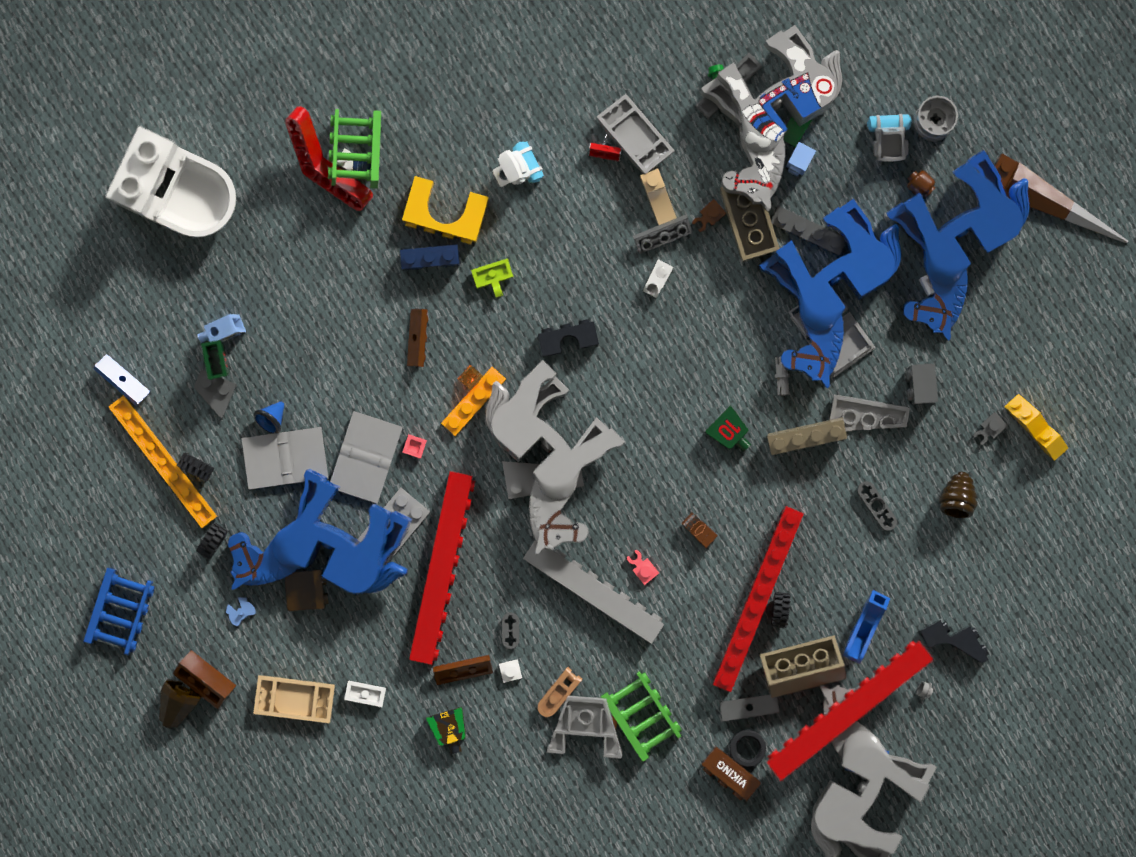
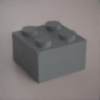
(922, 384)

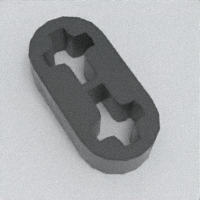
(505, 630)

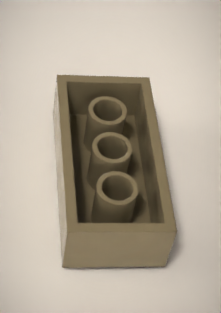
(750, 226)
(803, 666)

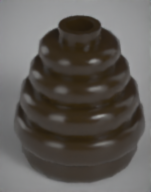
(959, 497)

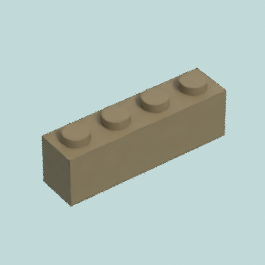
(807, 436)

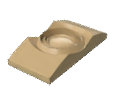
(294, 699)

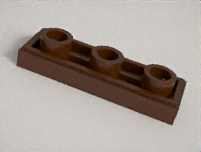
(417, 338)

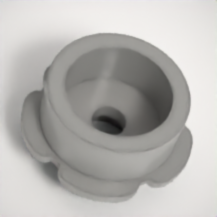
(924, 690)

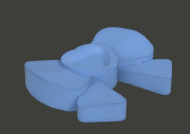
(237, 616)

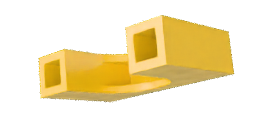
(466, 227)

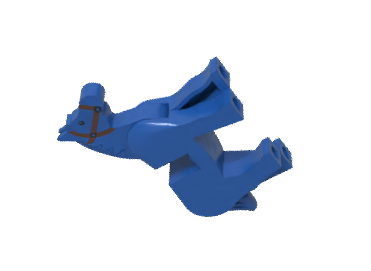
(945, 263)
(820, 309)
(353, 564)

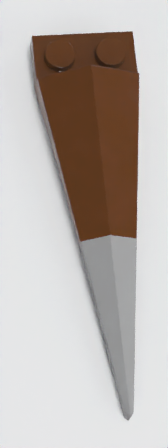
(1048, 199)

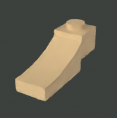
(658, 196)

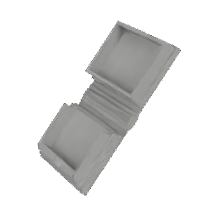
(854, 345)
(366, 456)
(283, 457)

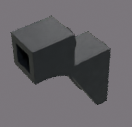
(964, 639)

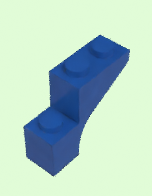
(865, 626)

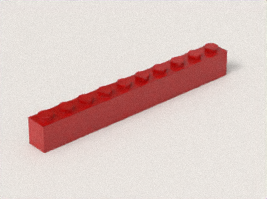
(441, 568)
(758, 598)
(850, 710)

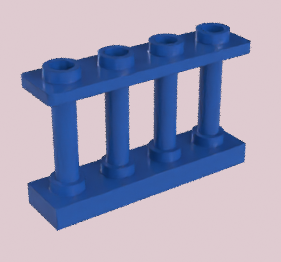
(100, 615)

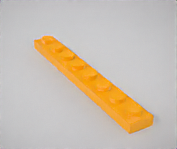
(163, 461)

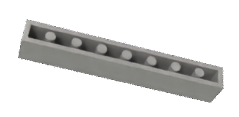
(595, 592)

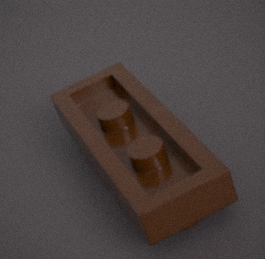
(462, 670)

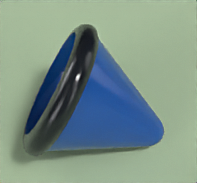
(270, 417)

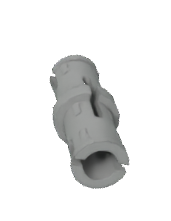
(782, 378)

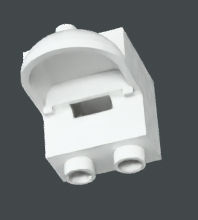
(197, 199)

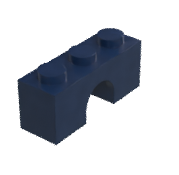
(429, 257)

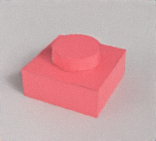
(414, 446)

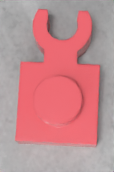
(645, 570)

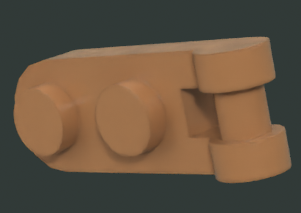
(558, 693)

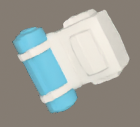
(518, 166)

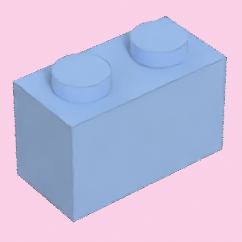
(800, 159)

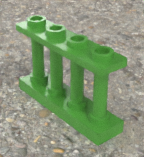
(372, 140)
(633, 732)

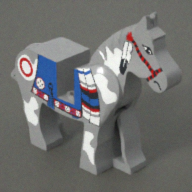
(761, 130)

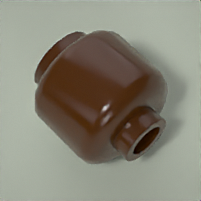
(921, 183)

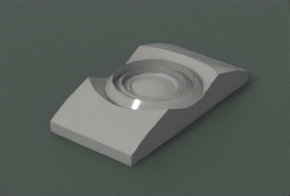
(635, 134)

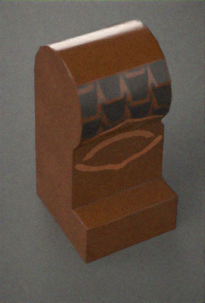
(699, 530)

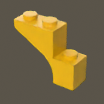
(1037, 427)

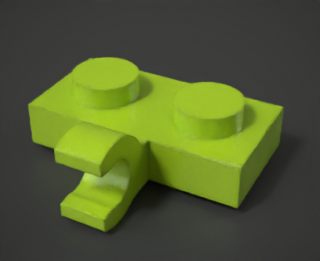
(492, 275)

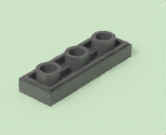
(662, 234)
(737, 708)

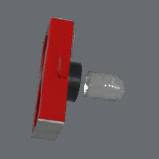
(605, 150)

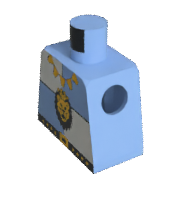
(228, 327)

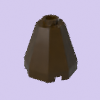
(176, 703)

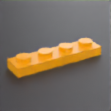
(472, 402)

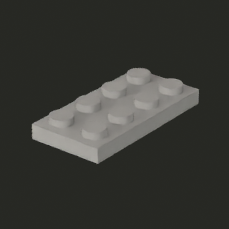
(408, 506)

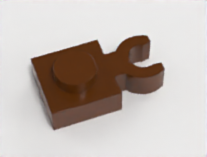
(710, 213)

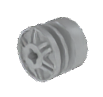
(943, 111)

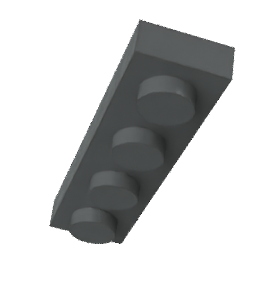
(808, 230)

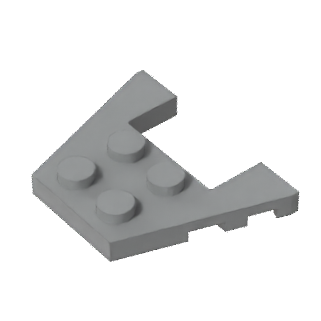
(588, 718)

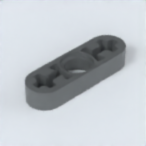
(873, 490)

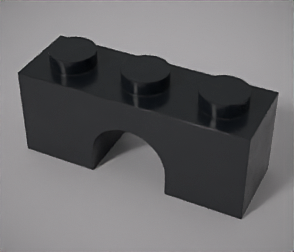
(551, 339)

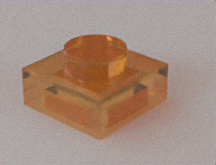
(470, 377)

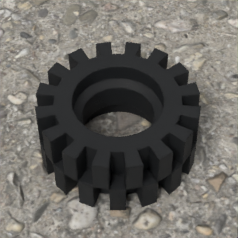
(195, 466)
(211, 541)
(780, 609)

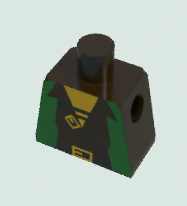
(448, 728)

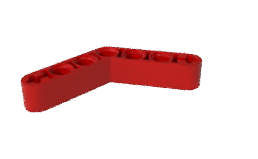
(316, 166)

